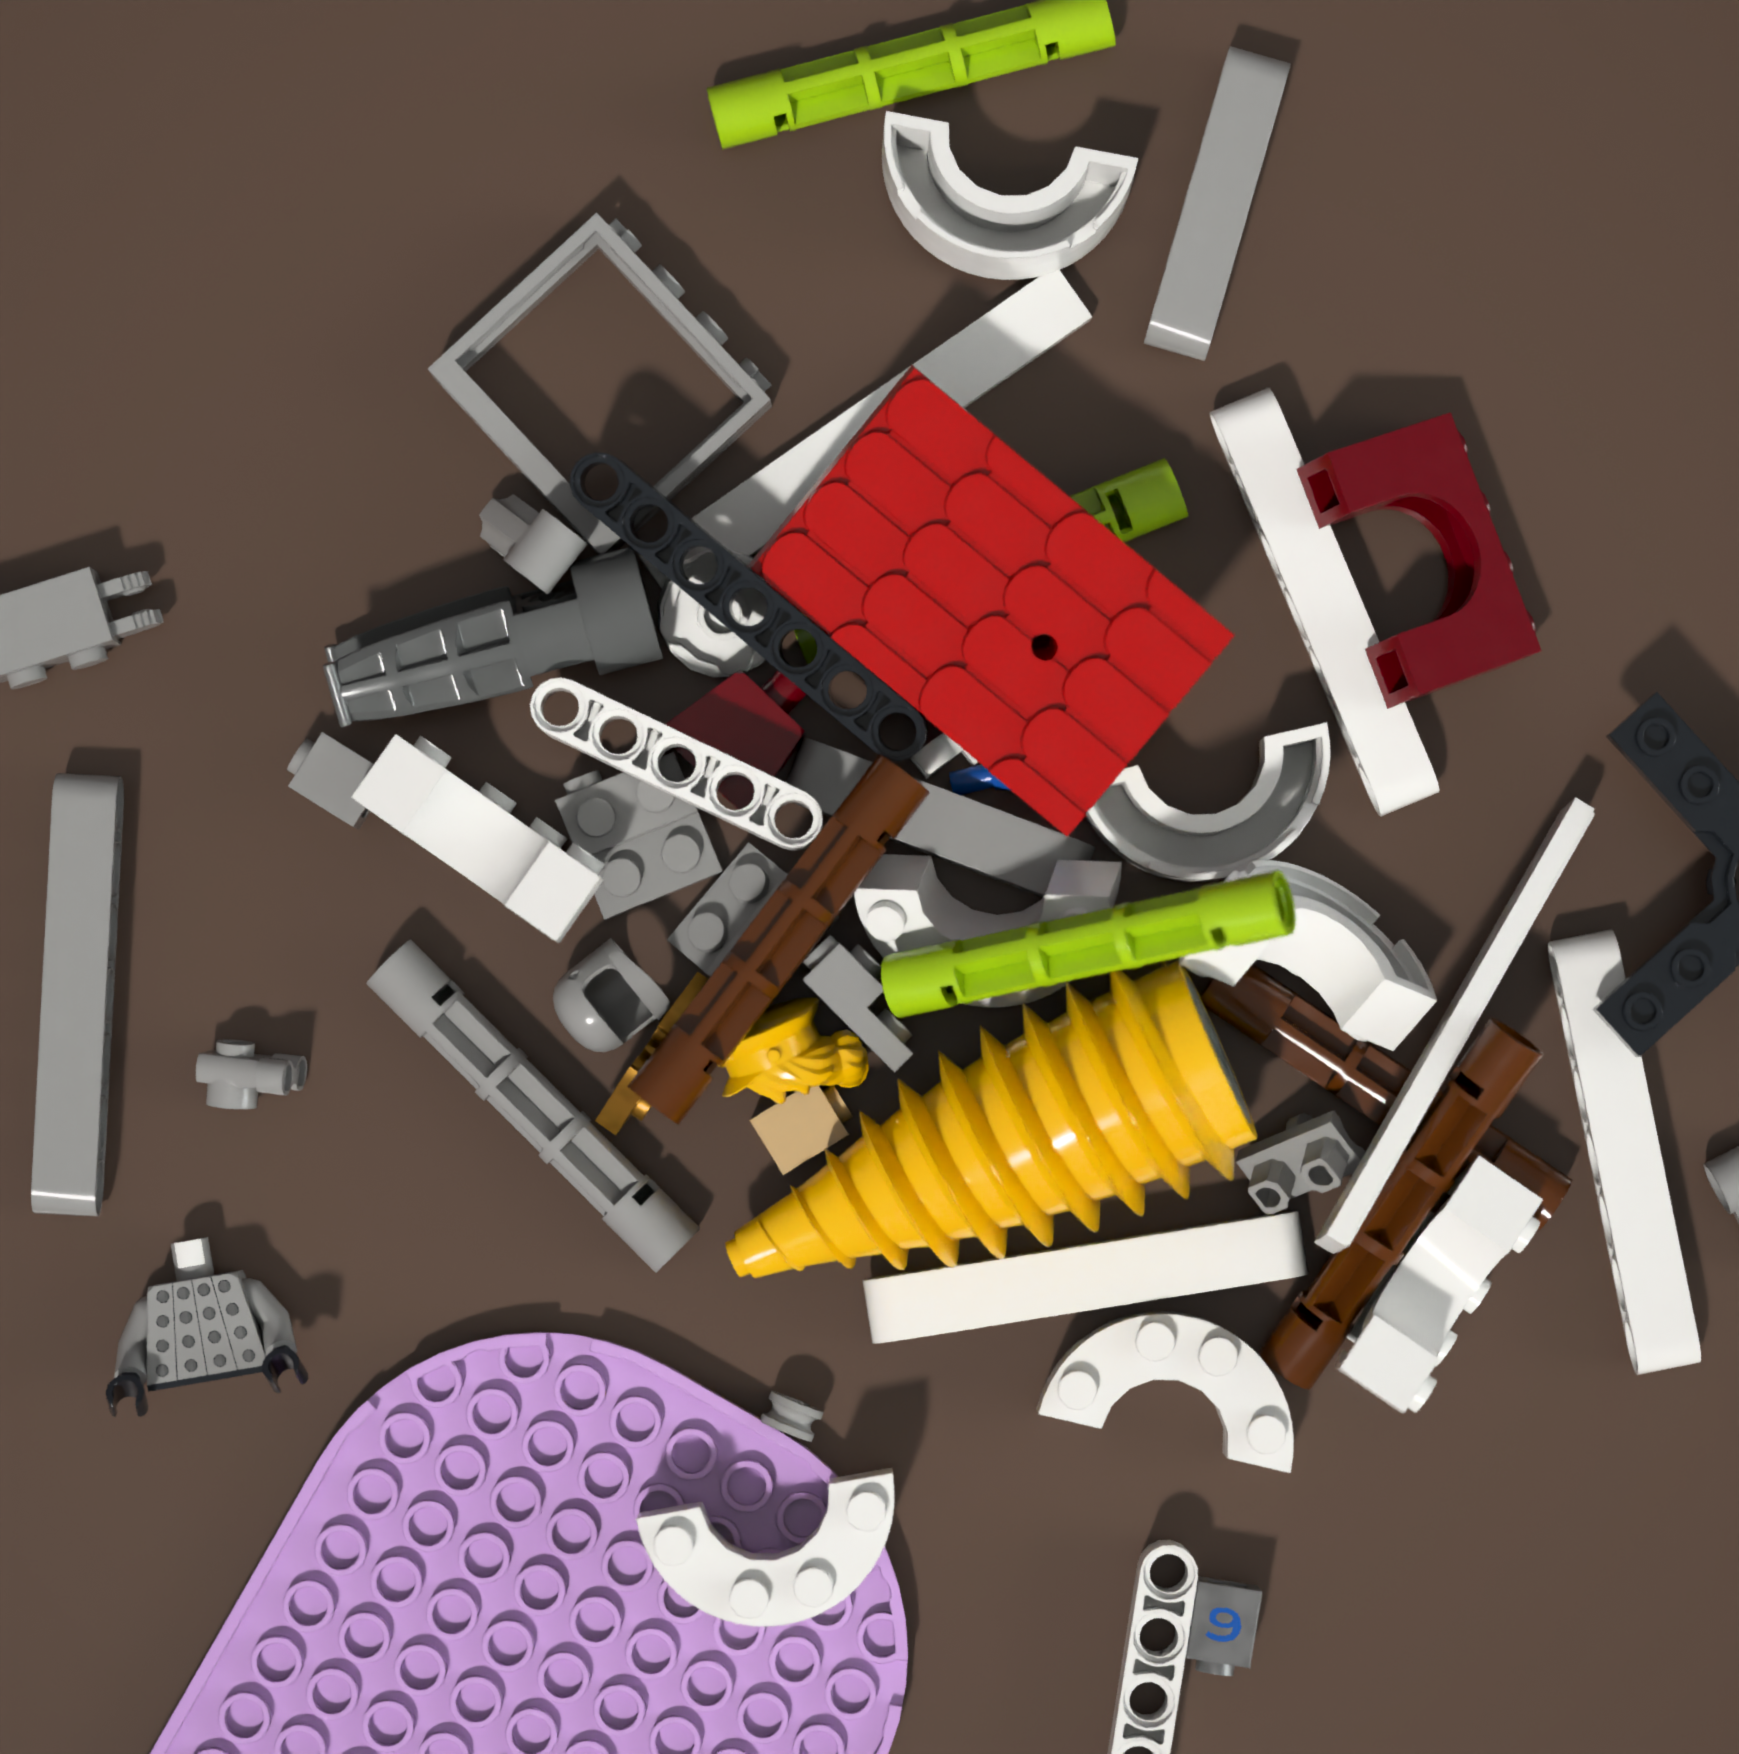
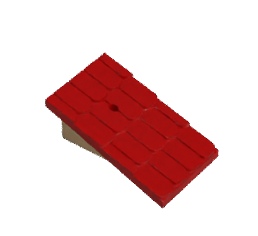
(941, 565)

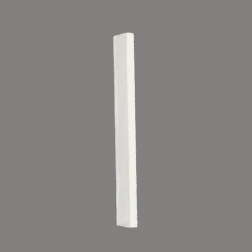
(961, 366)
(1455, 1027)

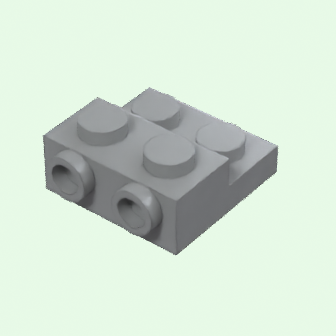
(640, 834)
(849, 988)

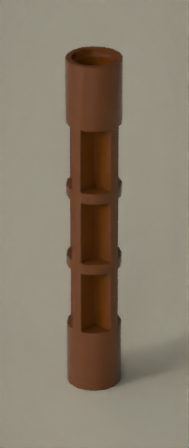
(778, 939)
(1358, 1071)
(1475, 1096)

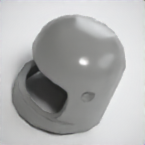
(607, 999)

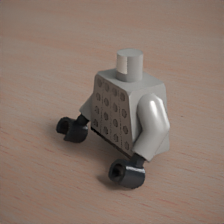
(202, 1331)

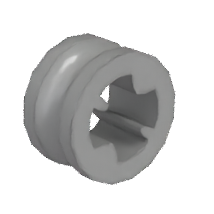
(791, 1416)

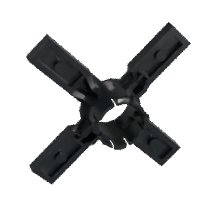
(1708, 946)

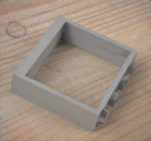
(663, 294)

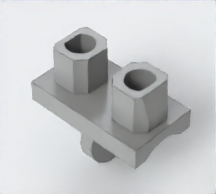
(1298, 1160)

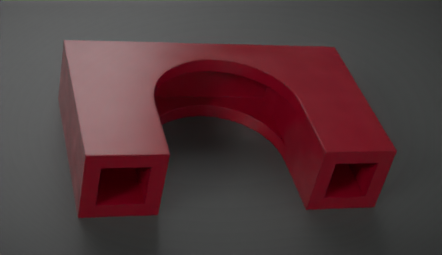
(1430, 478)

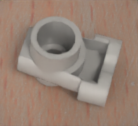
(237, 1074)

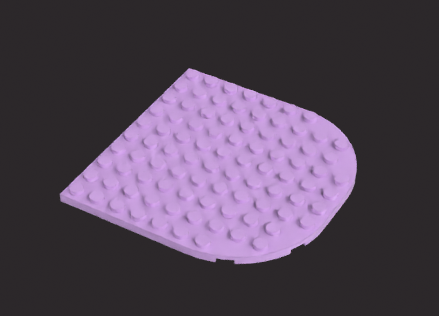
(486, 1587)

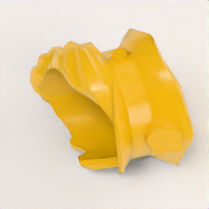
(790, 1055)

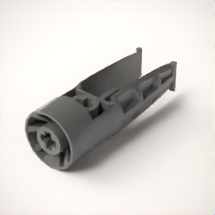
(495, 643)

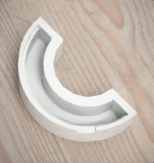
(995, 232)
(480, 836)
(1213, 845)
(910, 908)
(1336, 948)
(1442, 1272)
(1181, 1349)
(780, 1585)

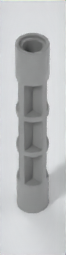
(554, 1126)

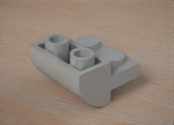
(729, 909)

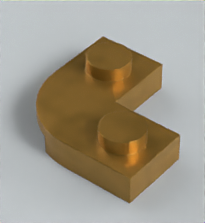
(623, 1100)

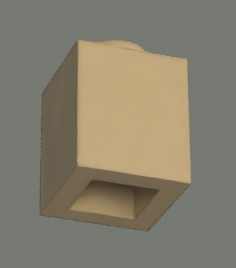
(802, 1126)

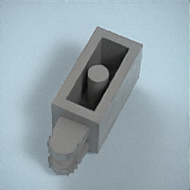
(66, 623)

